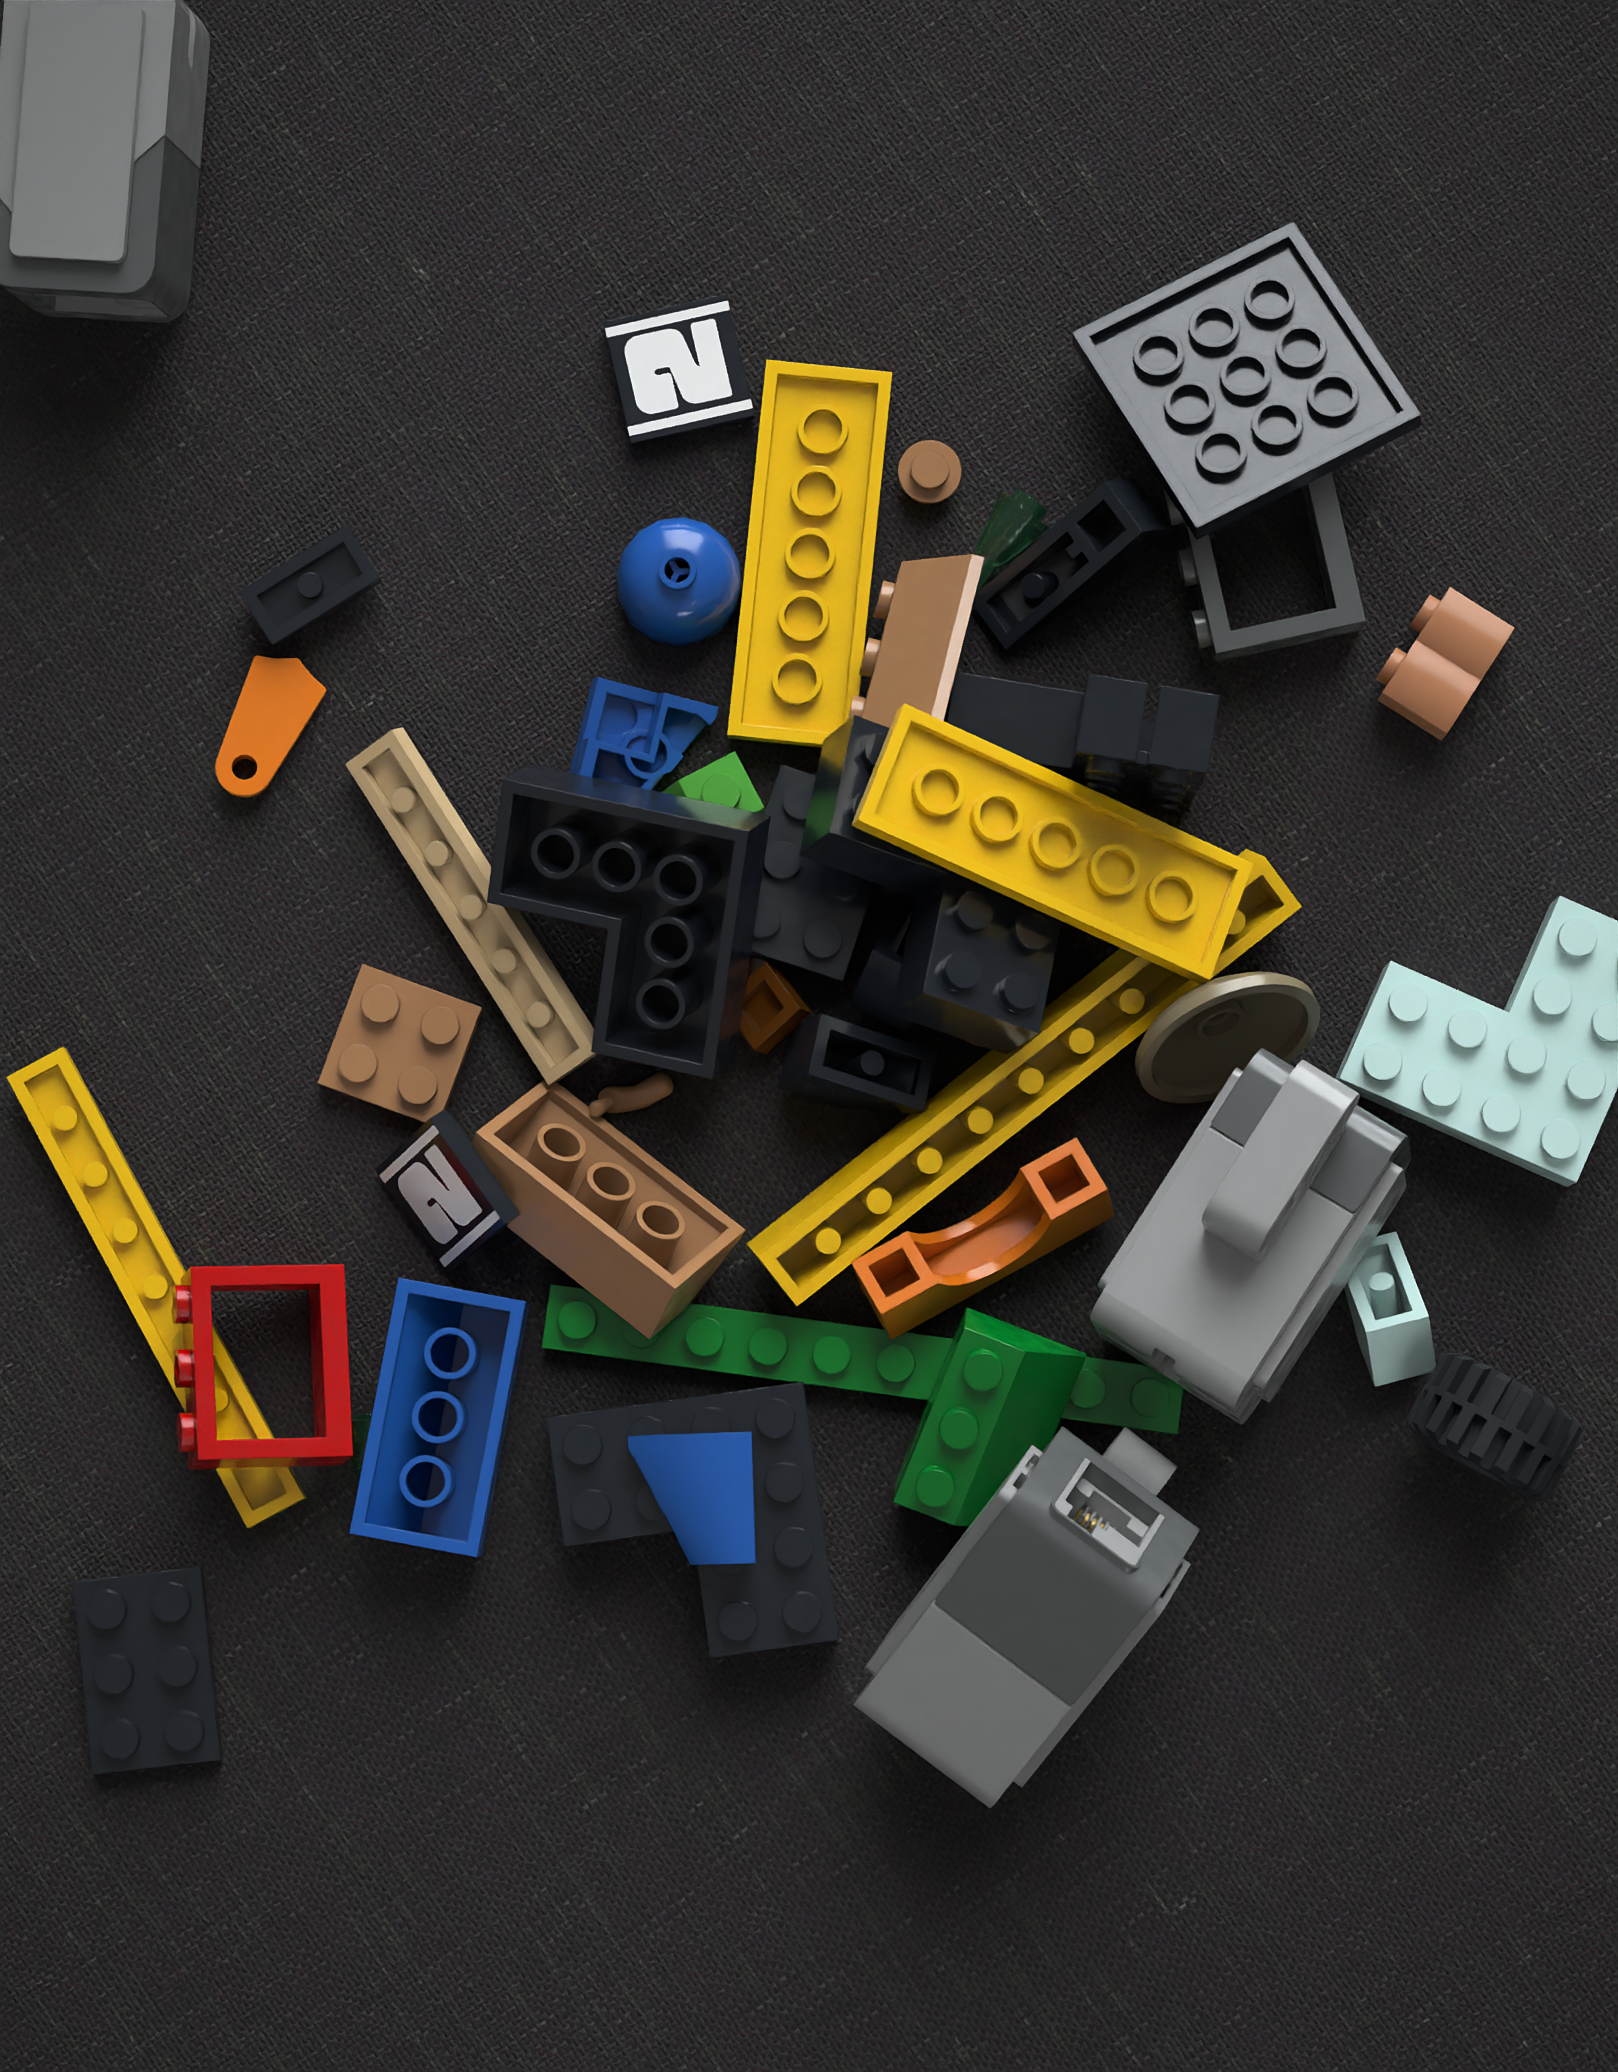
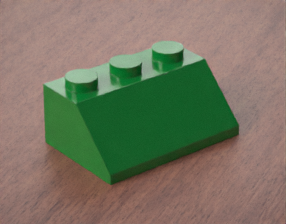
(984, 1413)

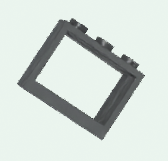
(1337, 573)

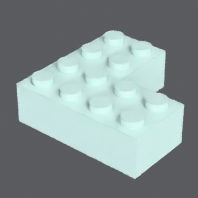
(1511, 1079)

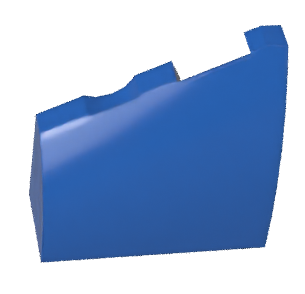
(635, 733)
(703, 1491)

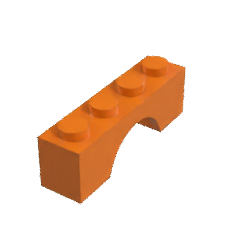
(933, 1271)

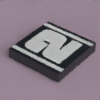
(679, 370)
(447, 1191)

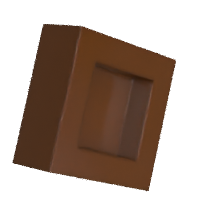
(770, 1008)

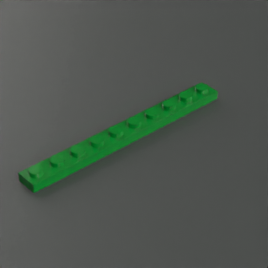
(835, 1357)

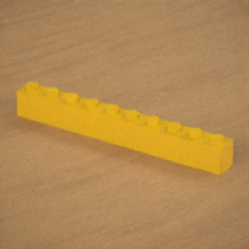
(993, 1102)

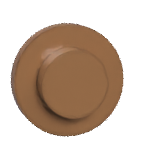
(929, 472)

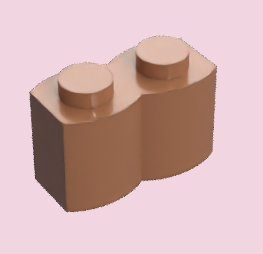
(1444, 662)

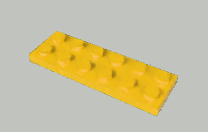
(809, 552)
(1052, 844)

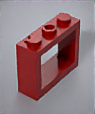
(329, 1367)

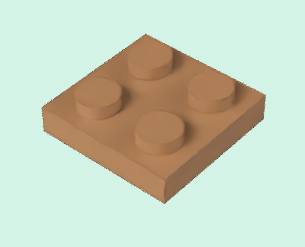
(400, 1045)

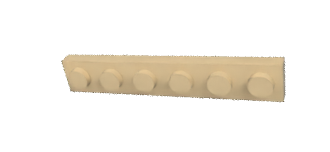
(458, 884)

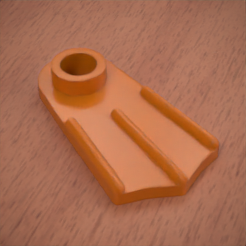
(267, 721)

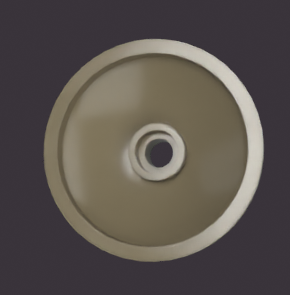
(1221, 1028)

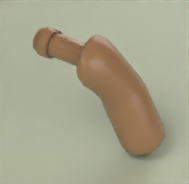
(629, 1098)

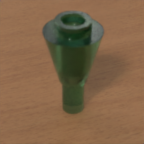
(1009, 530)

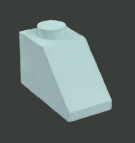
(1389, 1314)

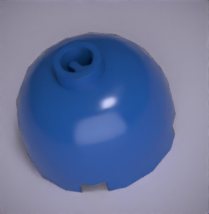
(671, 609)

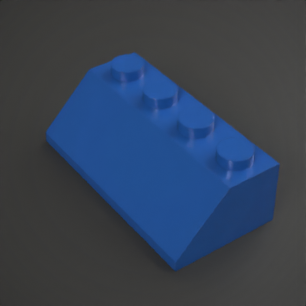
(439, 1417)

